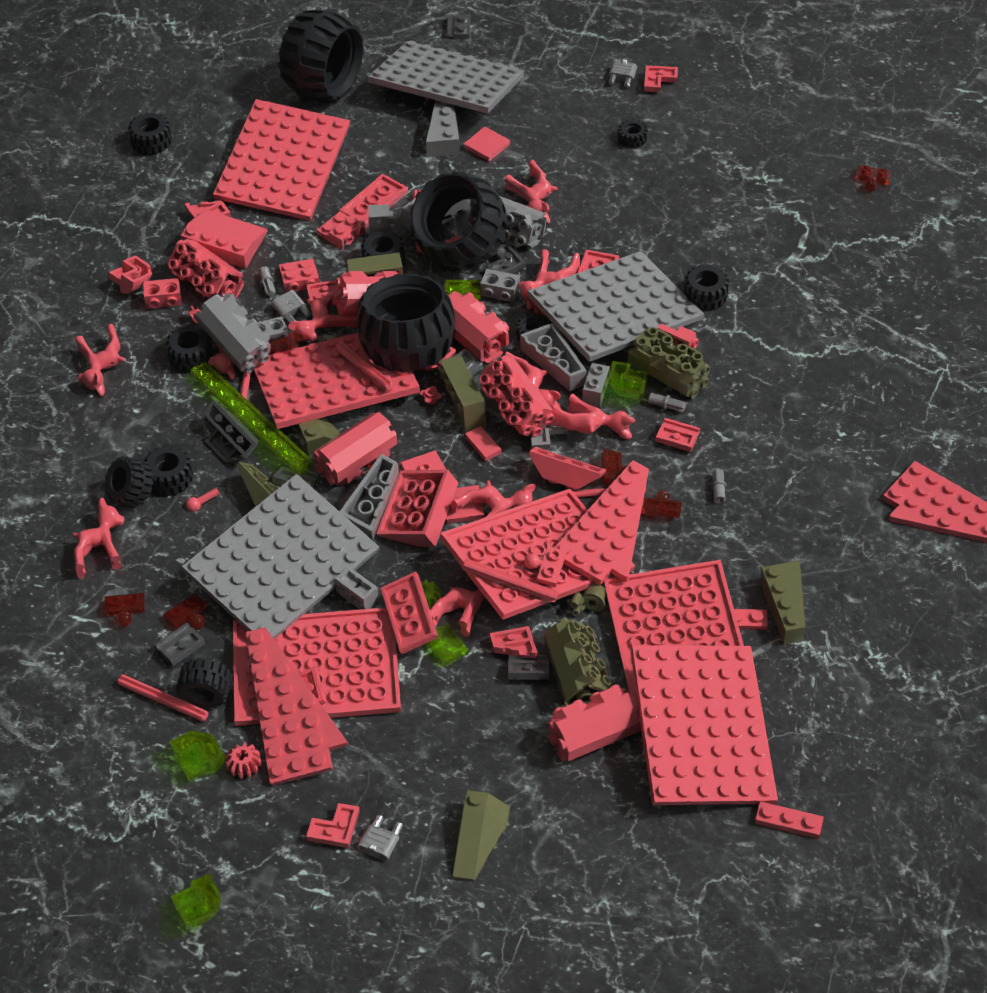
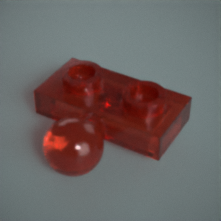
(873, 176)
(291, 341)
(612, 462)
(661, 506)
(124, 606)
(187, 611)

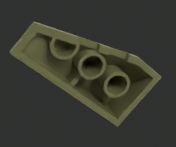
(256, 482)
(481, 826)

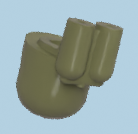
(592, 599)

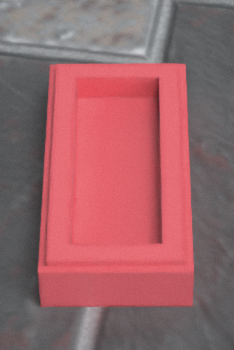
(483, 443)

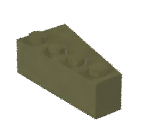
(463, 393)
(785, 599)

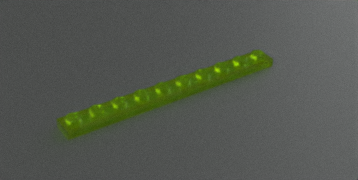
(252, 418)

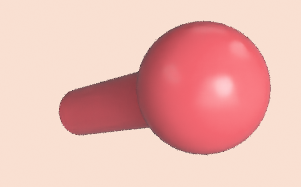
(194, 504)

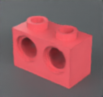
(162, 293)

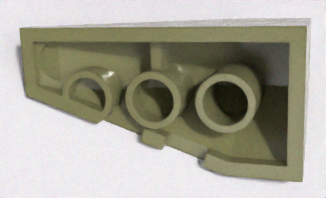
(316, 433)

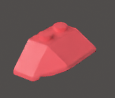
(564, 469)

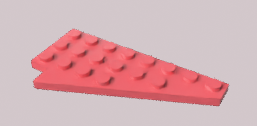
(936, 504)
(607, 532)
(292, 720)

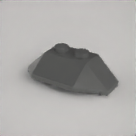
(227, 434)

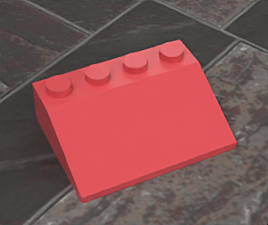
(225, 237)
(418, 507)

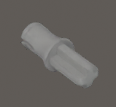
(267, 281)
(667, 402)
(718, 486)

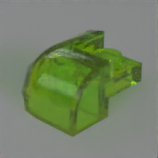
(627, 382)
(197, 754)
(197, 903)

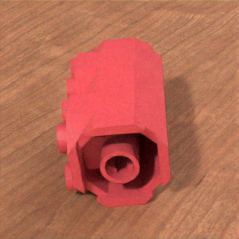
(204, 270)
(351, 287)
(476, 331)
(517, 396)
(358, 446)
(593, 725)

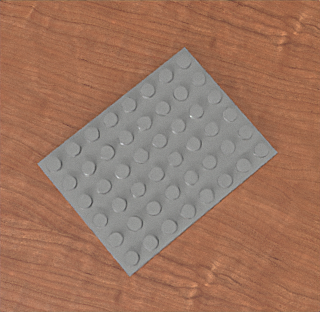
(446, 76)
(614, 304)
(280, 558)

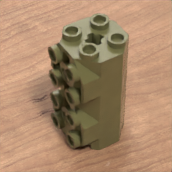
(675, 366)
(573, 660)

